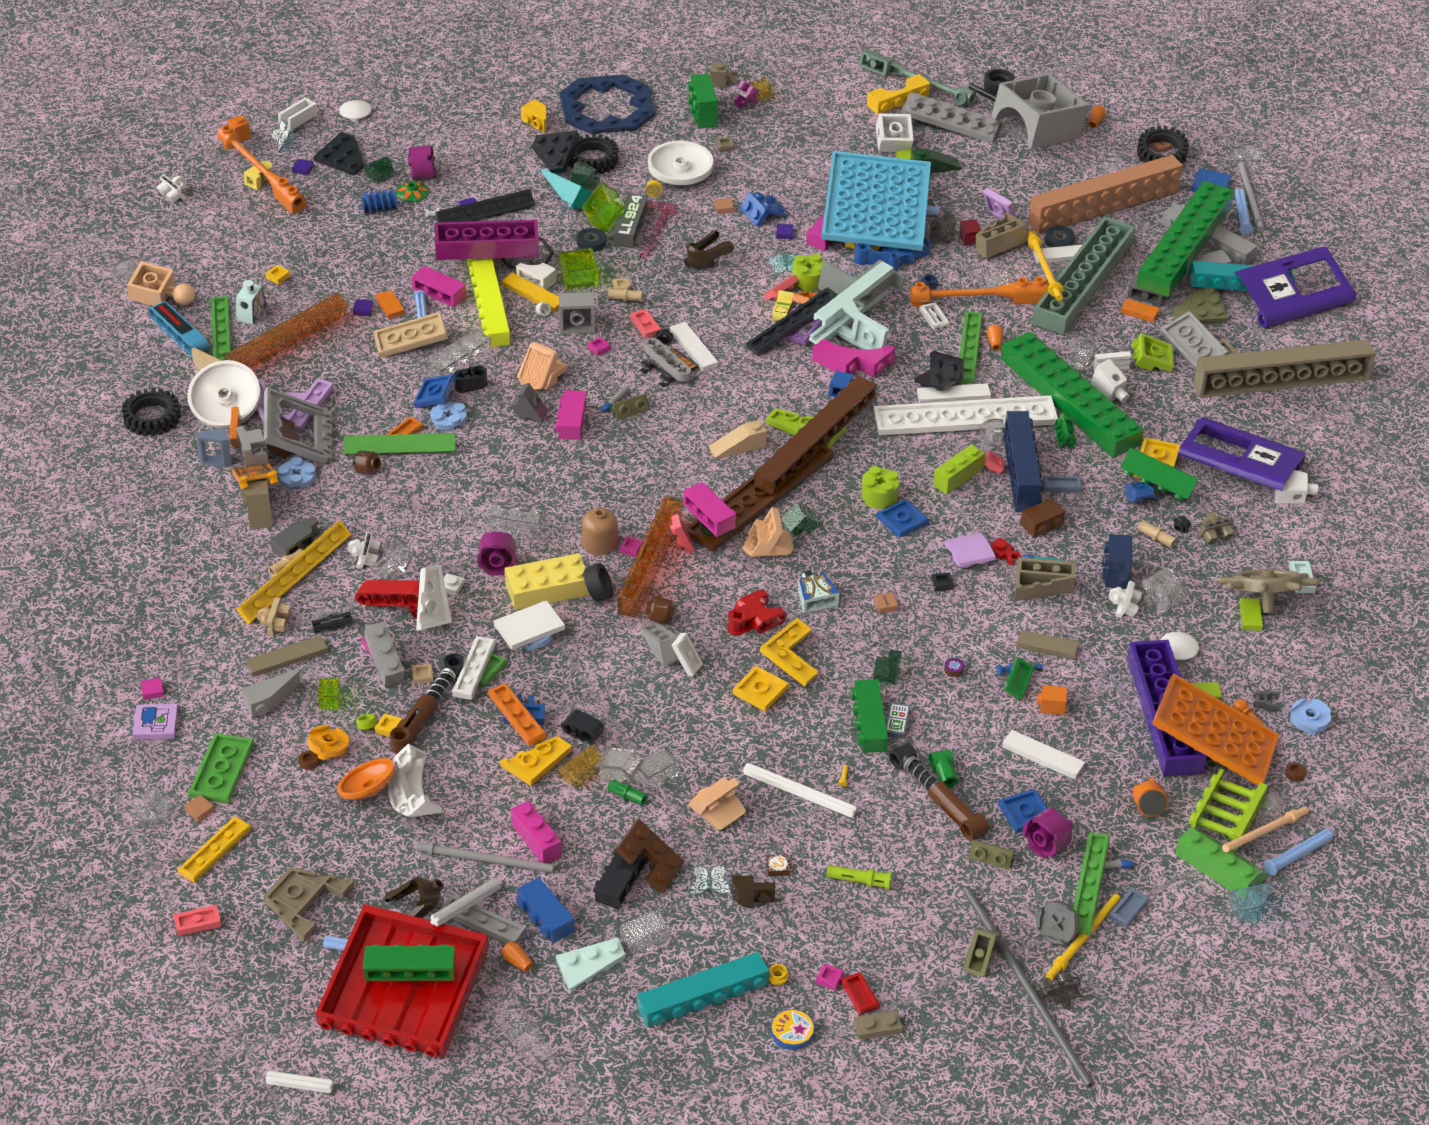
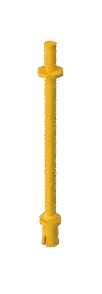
(1055, 288)

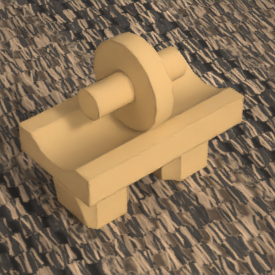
(272, 616)

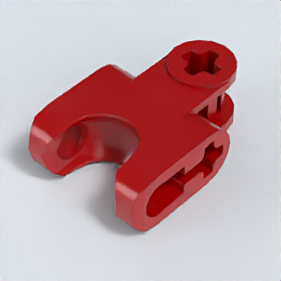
(752, 614)

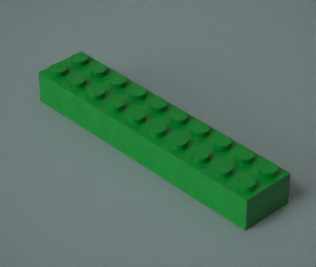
(1185, 238)
(1072, 394)

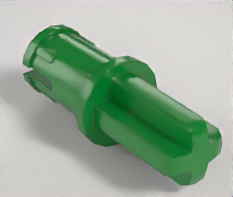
(627, 792)

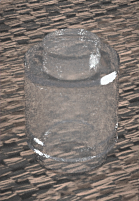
(1270, 808)

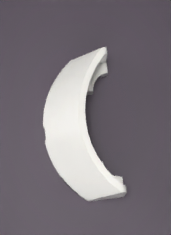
(406, 784)

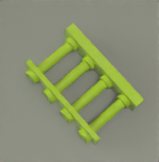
(1241, 822)

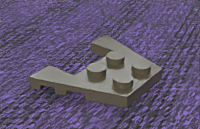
(297, 891)

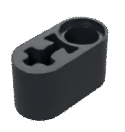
(471, 379)
(582, 726)

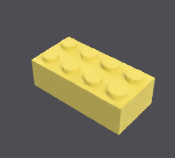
(546, 580)

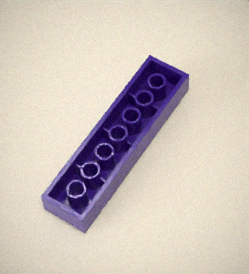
(1151, 668)

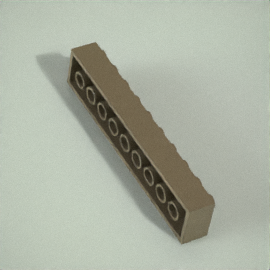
(1283, 368)

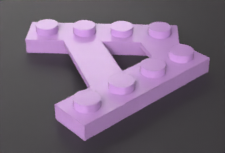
(316, 395)

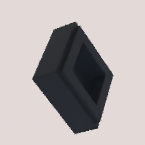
(942, 581)

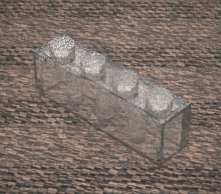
(458, 354)

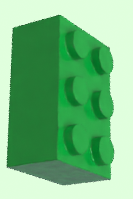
(703, 101)

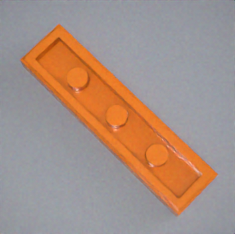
(517, 714)

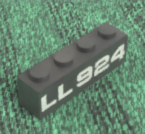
(630, 221)

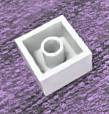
(894, 132)

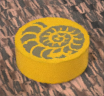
(654, 188)

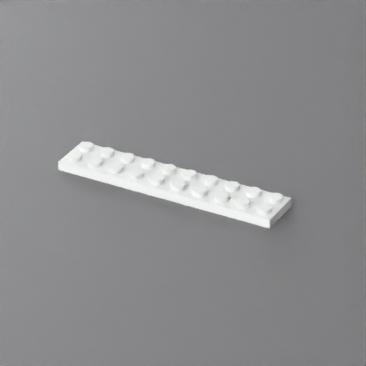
(959, 414)

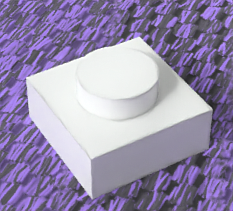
(453, 584)

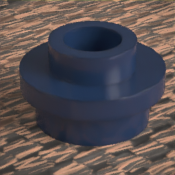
(930, 280)

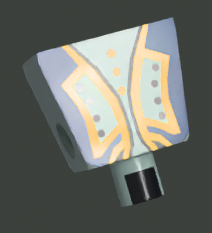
(250, 302)
(817, 592)

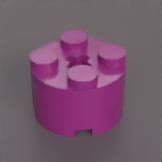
(422, 162)
(496, 553)
(1048, 833)

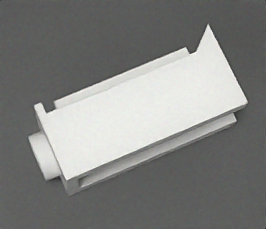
(298, 113)

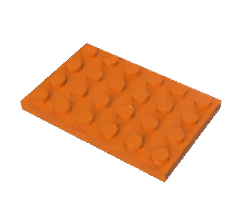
(1216, 729)

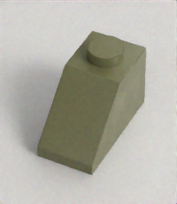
(981, 951)

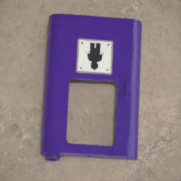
(1278, 295)
(1262, 461)

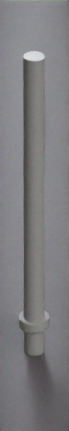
(1259, 221)
(432, 848)

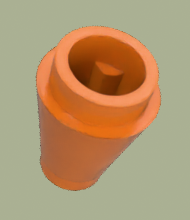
(1096, 116)
(995, 336)
(515, 955)

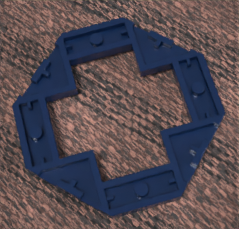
(572, 107)

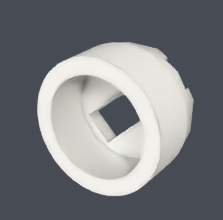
(544, 307)

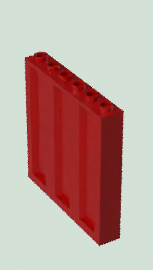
(401, 1013)

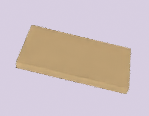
(410, 335)

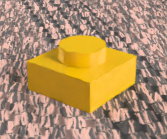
(277, 274)
(386, 724)

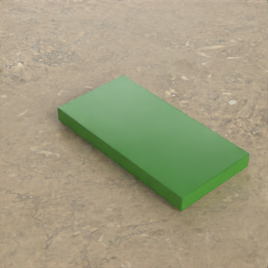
(221, 768)

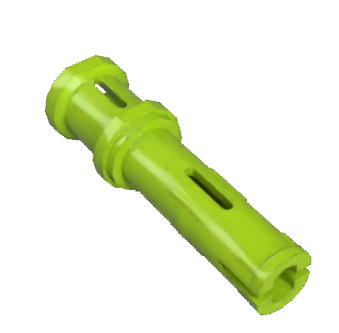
(869, 877)

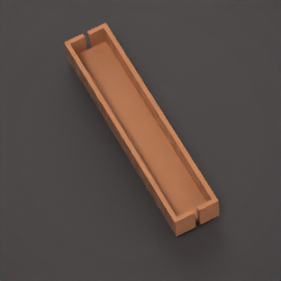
(1105, 194)

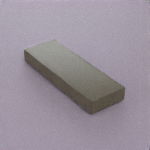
(1047, 644)

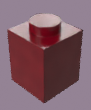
(968, 231)

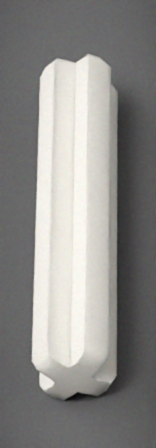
(299, 1081)

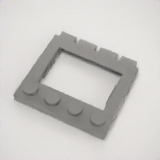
(323, 426)

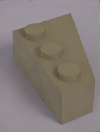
(1001, 236)
(258, 504)
(1043, 577)

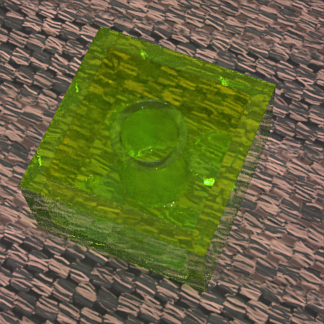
(603, 207)
(578, 268)

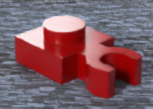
(1004, 550)

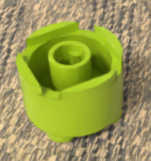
(807, 271)
(880, 487)

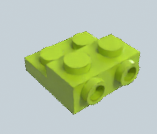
(1152, 352)

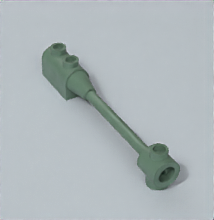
(885, 66)

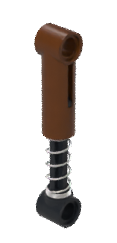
(426, 704)
(970, 824)

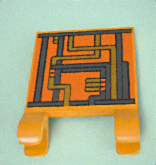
(254, 472)

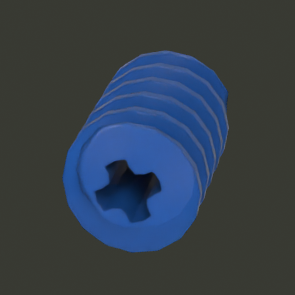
(378, 200)

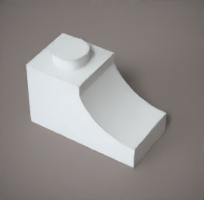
(541, 274)

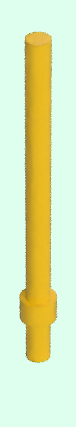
(1062, 961)

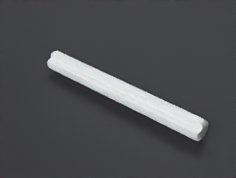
(465, 902)

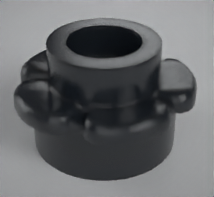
(665, 340)
(1182, 524)

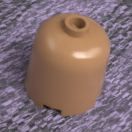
(599, 531)

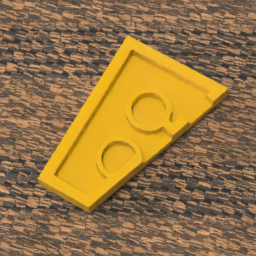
(535, 763)

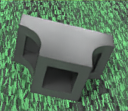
(529, 404)

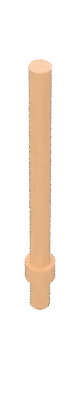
(1290, 817)

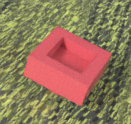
(994, 462)

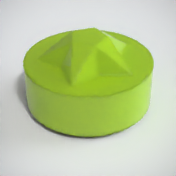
(366, 721)

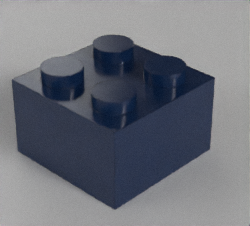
(1117, 561)

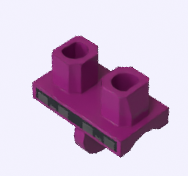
(745, 93)

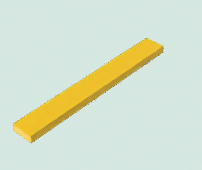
(294, 571)

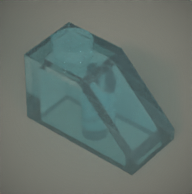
(1250, 901)

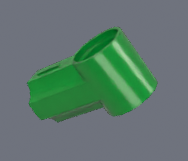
(943, 764)

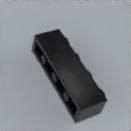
(618, 880)

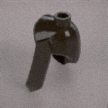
(700, 258)
(429, 894)

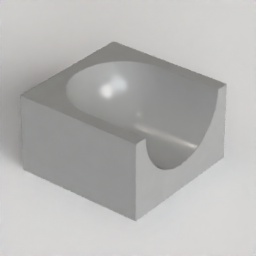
(1047, 107)

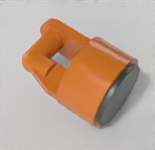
(1150, 798)

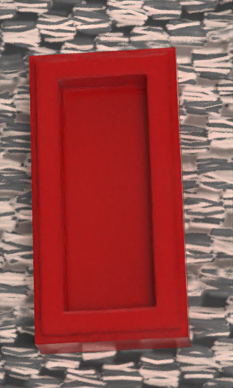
(860, 993)

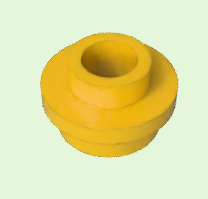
(778, 969)

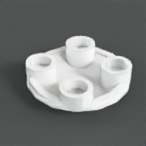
(355, 110)
(1182, 645)

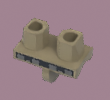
(1216, 524)

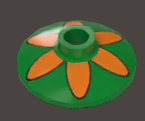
(412, 191)

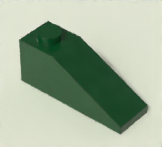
(939, 161)

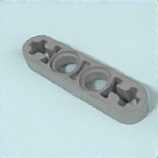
(679, 371)

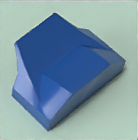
(1139, 491)

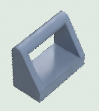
(217, 436)

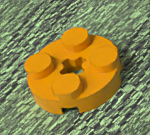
(328, 742)

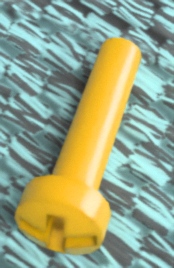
(843, 782)

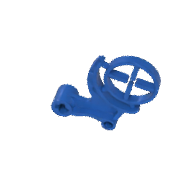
(889, 255)

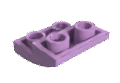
(970, 550)

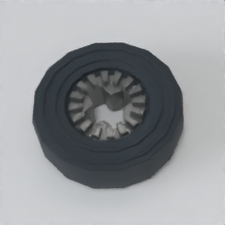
(597, 235)
(1059, 236)

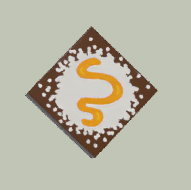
(778, 865)

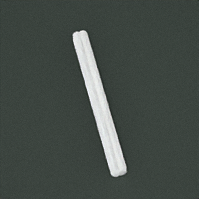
(800, 790)

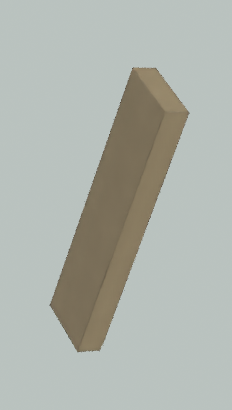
(286, 656)

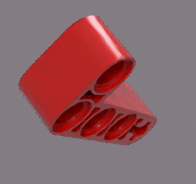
(390, 593)

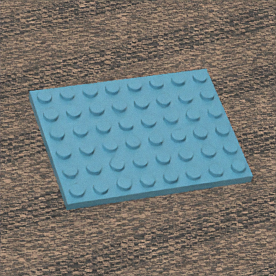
(876, 200)

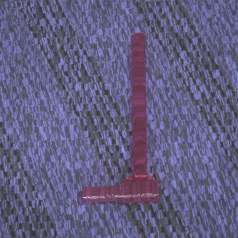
(665, 208)

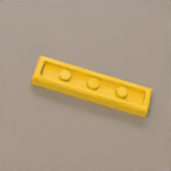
(530, 291)
(214, 849)

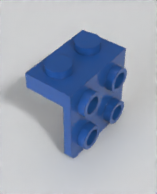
(758, 206)

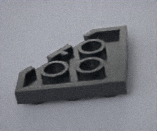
(556, 149)
(341, 154)

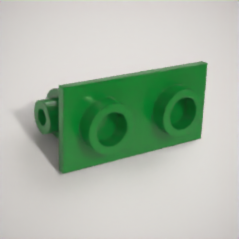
(1064, 432)

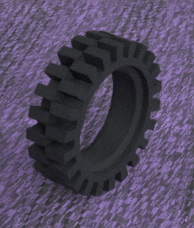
(1166, 135)
(596, 143)
(147, 398)

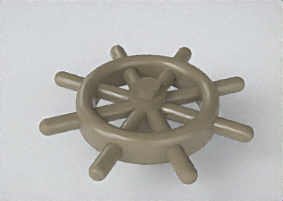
(1268, 583)

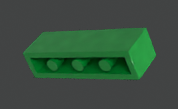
(1158, 473)
(870, 716)
(409, 963)

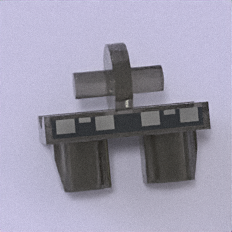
(1060, 992)

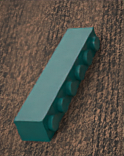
(1218, 275)
(702, 989)

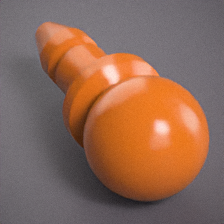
(1242, 706)

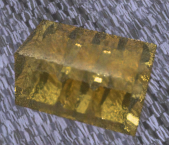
(580, 767)

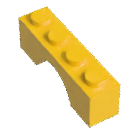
(885, 100)

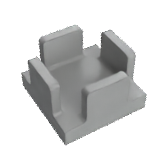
(248, 440)

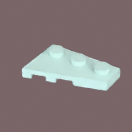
(585, 963)

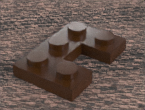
(643, 839)

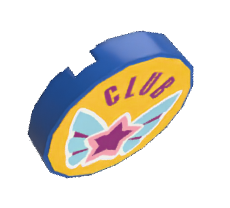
(792, 1029)

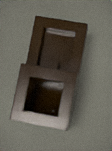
(747, 891)

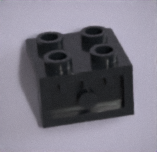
(943, 372)

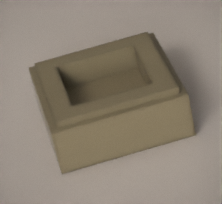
(725, 144)

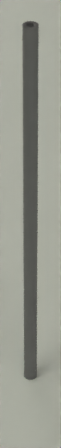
(1055, 1030)

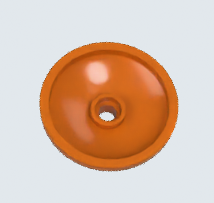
(366, 779)

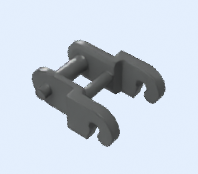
(1265, 704)

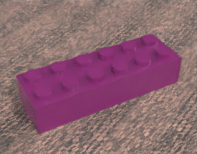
(486, 239)

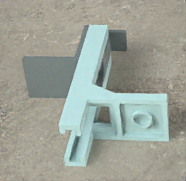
(853, 299)

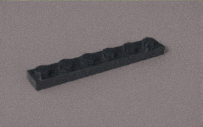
(486, 207)
(790, 322)

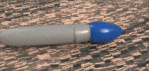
(607, 406)
(1124, 864)

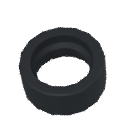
(996, 75)
(598, 582)

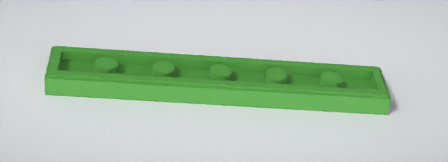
(220, 326)
(970, 345)
(400, 443)
(1091, 880)

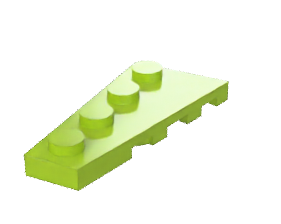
(791, 423)

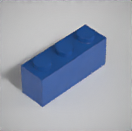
(545, 910)

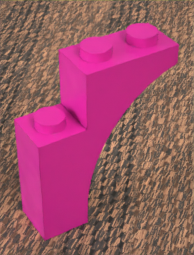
(848, 359)

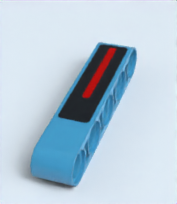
(178, 327)

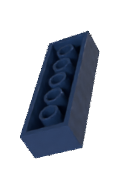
(1022, 460)

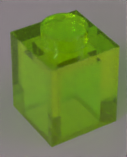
(329, 693)

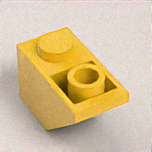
(534, 114)

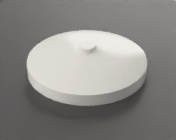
(680, 162)
(219, 389)

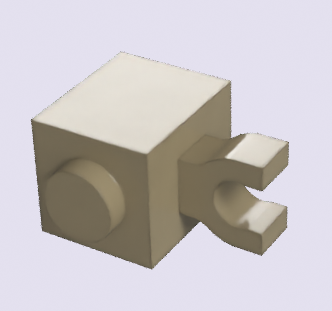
(720, 75)

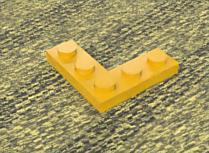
(779, 651)

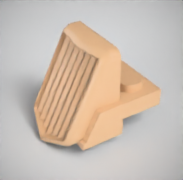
(541, 367)
(768, 537)
(719, 803)

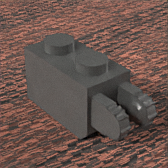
(295, 537)

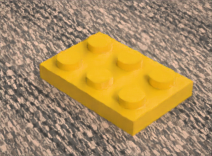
(1160, 450)

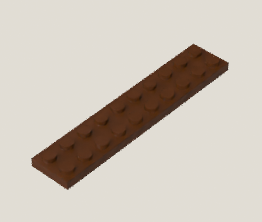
(751, 501)

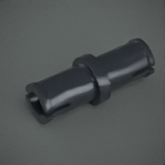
(332, 621)

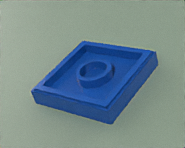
(1210, 176)
(435, 390)
(902, 518)
(1021, 808)

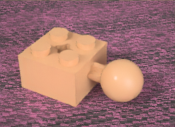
(155, 283)

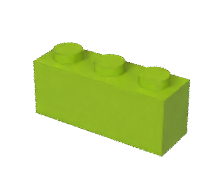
(959, 469)

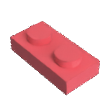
(785, 285)
(645, 323)
(683, 536)
(197, 920)

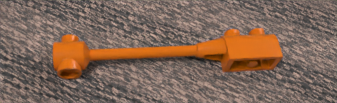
(282, 189)
(1021, 292)

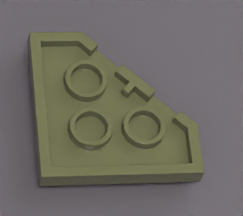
(1204, 305)

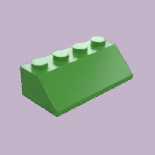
(1225, 868)

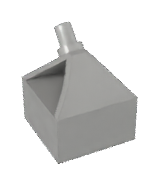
(576, 312)

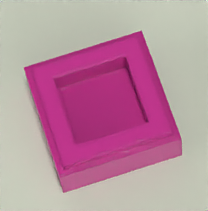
(599, 346)
(630, 546)
(152, 688)
(829, 977)

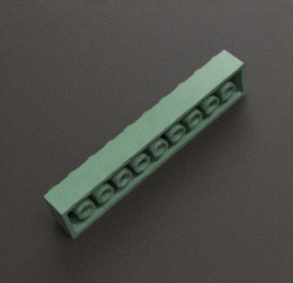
(1084, 275)

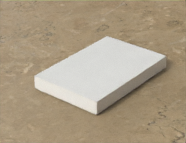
(529, 625)

